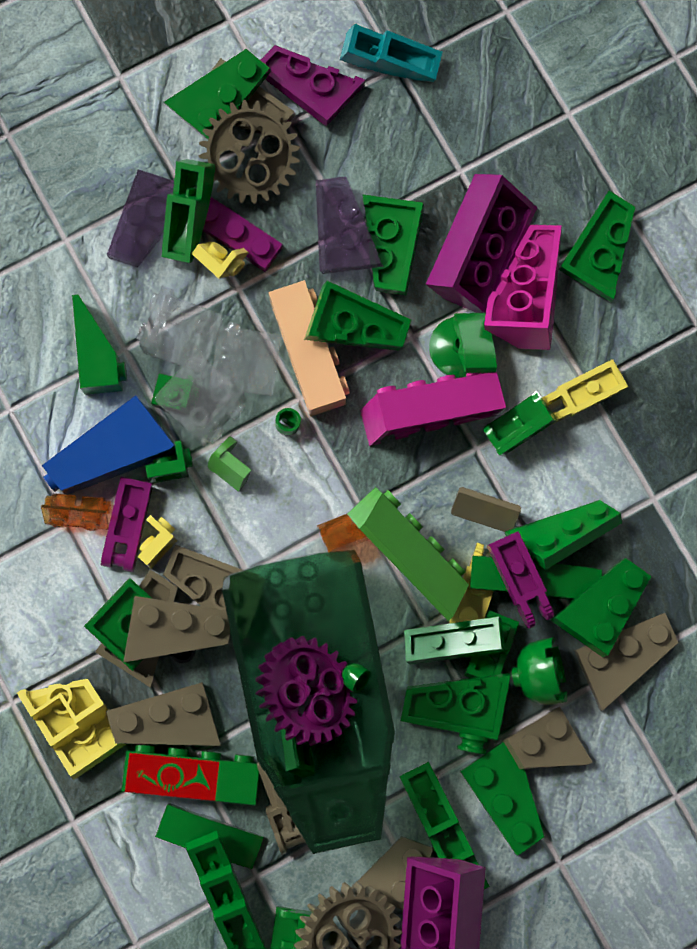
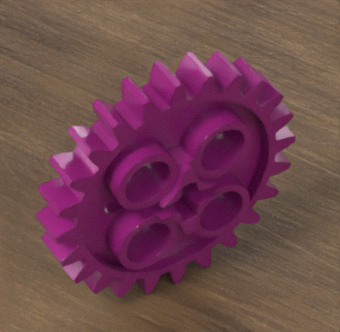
(305, 691)

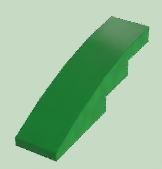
(559, 580)
(437, 815)
(224, 893)

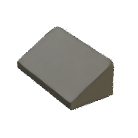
(485, 509)

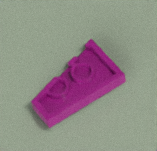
(312, 87)

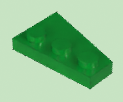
(228, 83)
(395, 232)
(600, 247)
(355, 321)
(566, 532)
(604, 607)
(459, 706)
(505, 797)

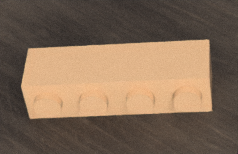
(311, 360)

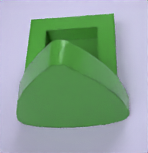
(228, 466)

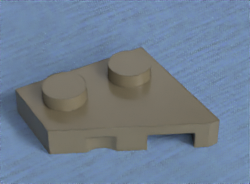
(547, 743)
(389, 871)

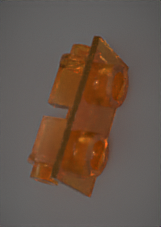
(61, 511)

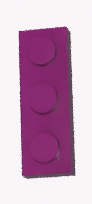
(239, 233)

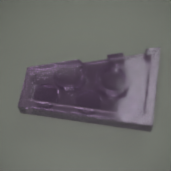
(141, 219)
(342, 230)

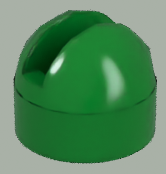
(289, 417)
(355, 677)

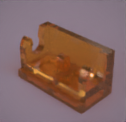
(340, 533)

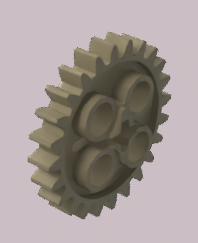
(275, 164)
(373, 918)

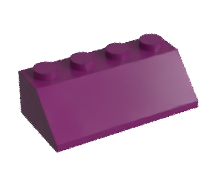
(481, 242)
(442, 904)

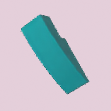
(390, 54)

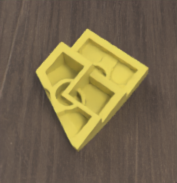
(72, 723)

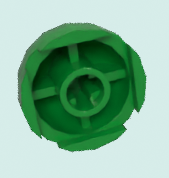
(540, 672)

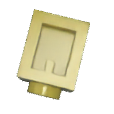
(215, 259)
(156, 547)

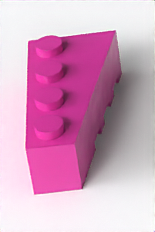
(432, 405)

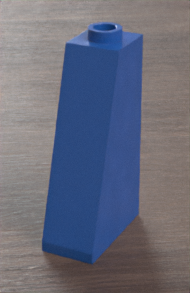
(109, 449)

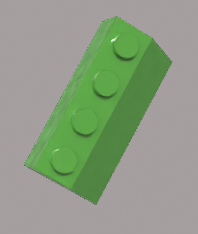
(409, 551)

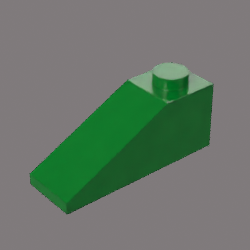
(97, 361)

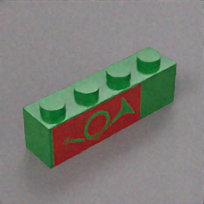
(191, 776)

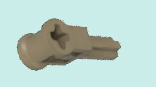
(283, 827)

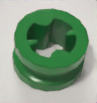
(472, 743)

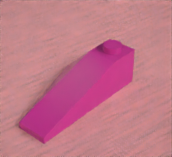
(525, 299)

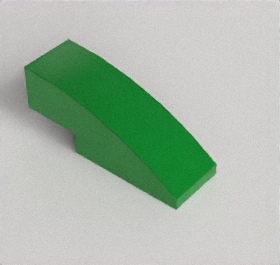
(187, 209)
(183, 826)

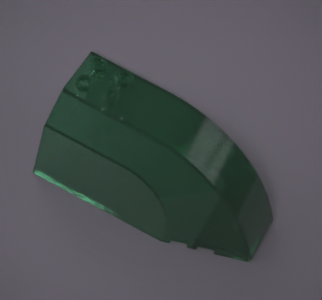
(328, 601)

